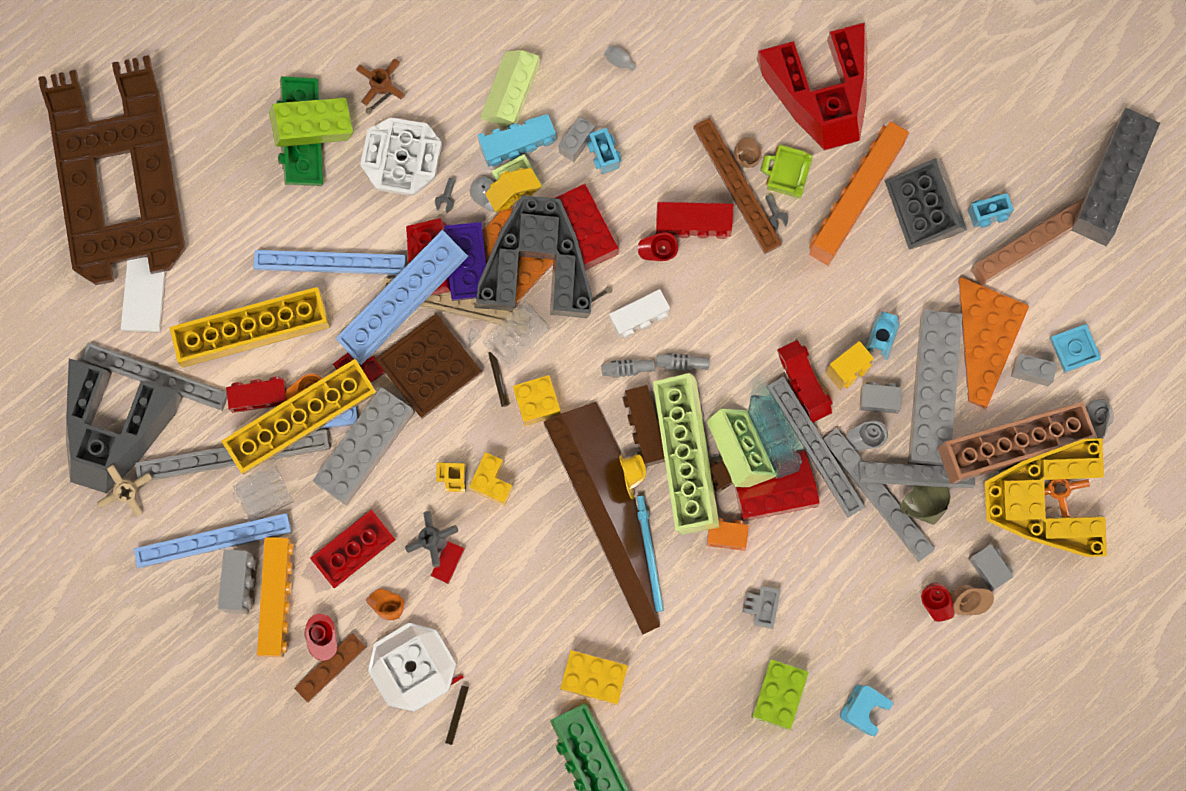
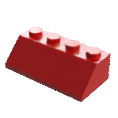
(694, 219)

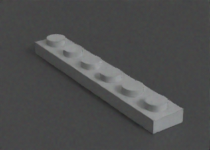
(908, 475)

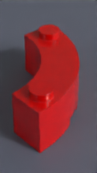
(803, 381)

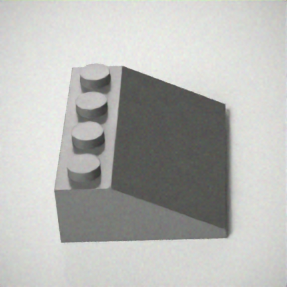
(925, 204)

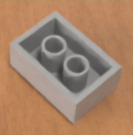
(237, 582)

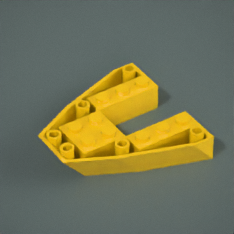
(1018, 499)

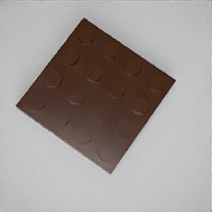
(428, 366)

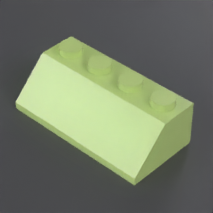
(510, 88)
(740, 447)

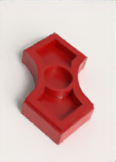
(369, 367)

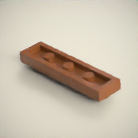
(330, 669)

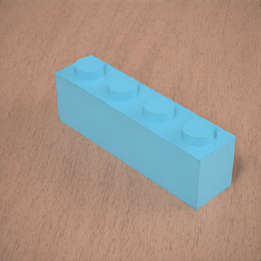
(516, 140)

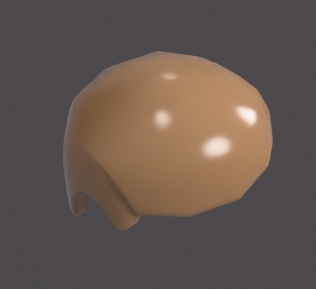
(747, 153)

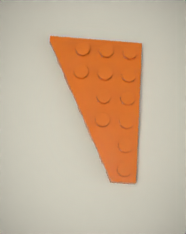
(989, 332)

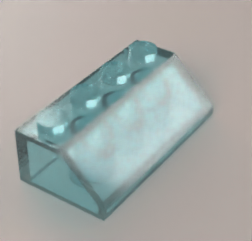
(774, 435)

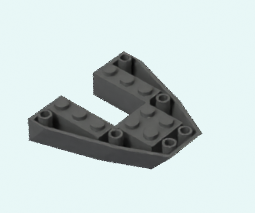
(542, 231)
(93, 448)

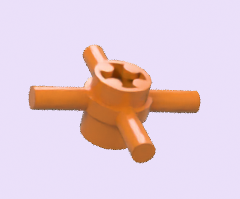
(1061, 497)

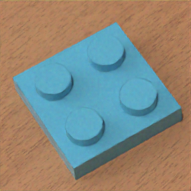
(1075, 348)

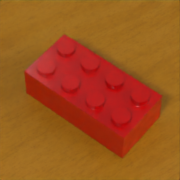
(589, 227)

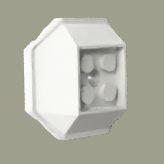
(396, 138)
(432, 673)

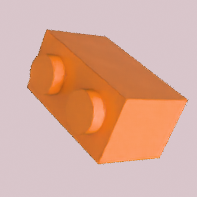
(728, 535)

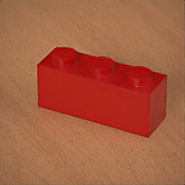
(256, 394)

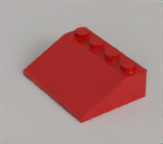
(779, 495)

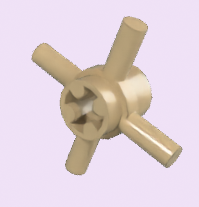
(129, 496)

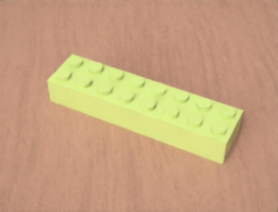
(686, 454)

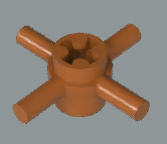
(381, 76)

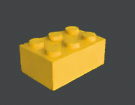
(594, 677)

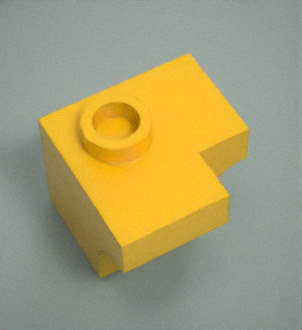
(453, 475)

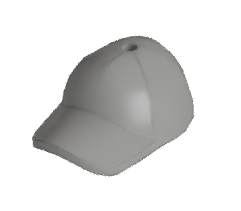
(478, 193)
(1102, 409)
(864, 437)

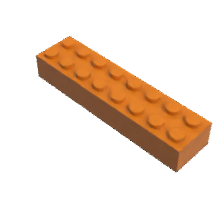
(857, 192)

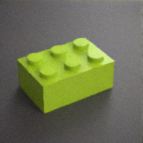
(780, 694)

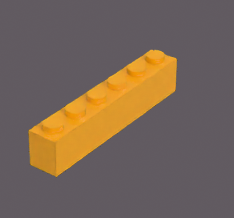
(274, 597)

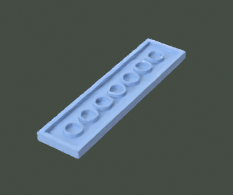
(401, 297)

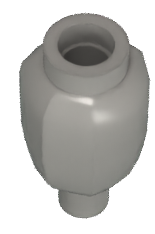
(619, 58)

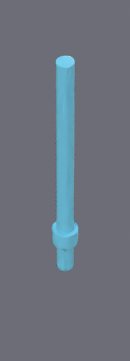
(643, 516)

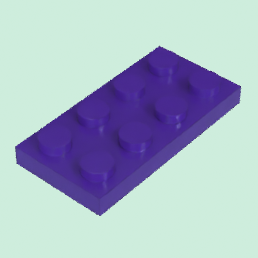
(468, 274)

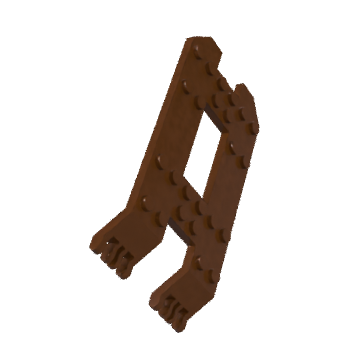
(81, 142)

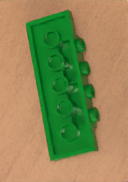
(300, 162)
(586, 752)

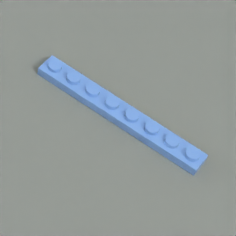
(329, 262)
(212, 540)

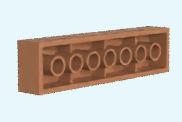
(1014, 442)

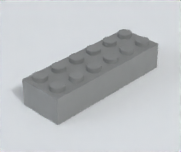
(363, 446)

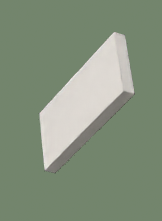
(142, 298)

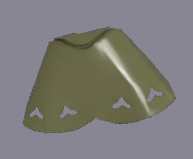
(927, 503)

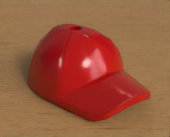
(651, 247)
(938, 604)

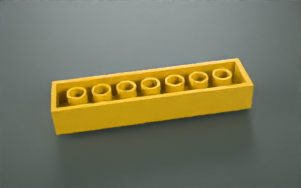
(249, 327)
(298, 417)

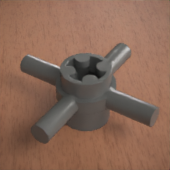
(432, 539)

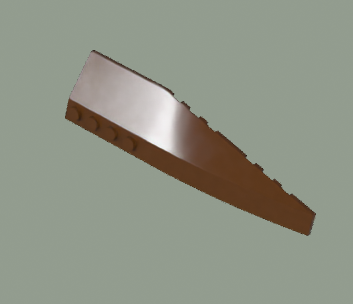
(599, 482)

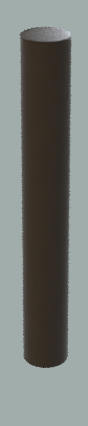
(498, 380)
(456, 715)

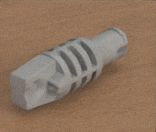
(682, 362)
(627, 367)

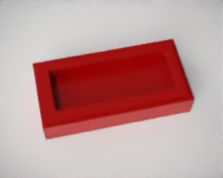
(449, 560)

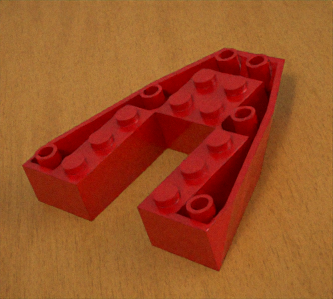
(829, 114)

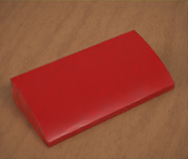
(418, 237)
(352, 548)

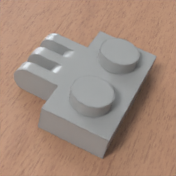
(763, 606)

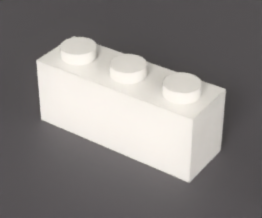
(639, 314)

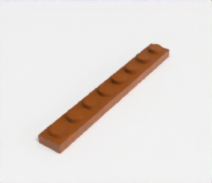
(737, 186)

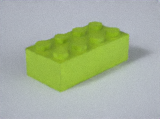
(310, 122)

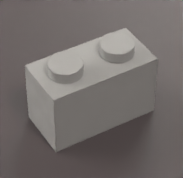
(576, 139)
(1034, 370)
(880, 398)
(991, 567)

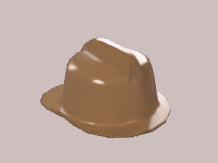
(971, 600)

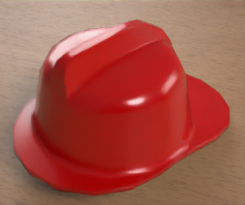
(321, 637)

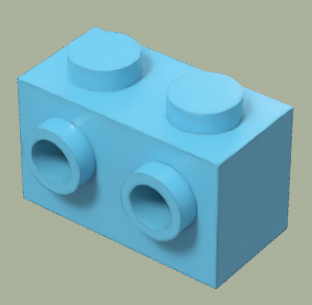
(603, 148)
(990, 210)

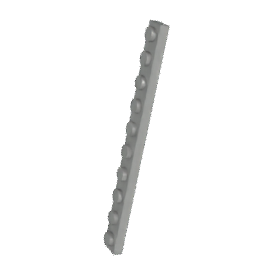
(220, 458)

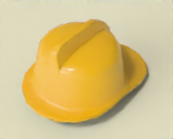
(634, 472)

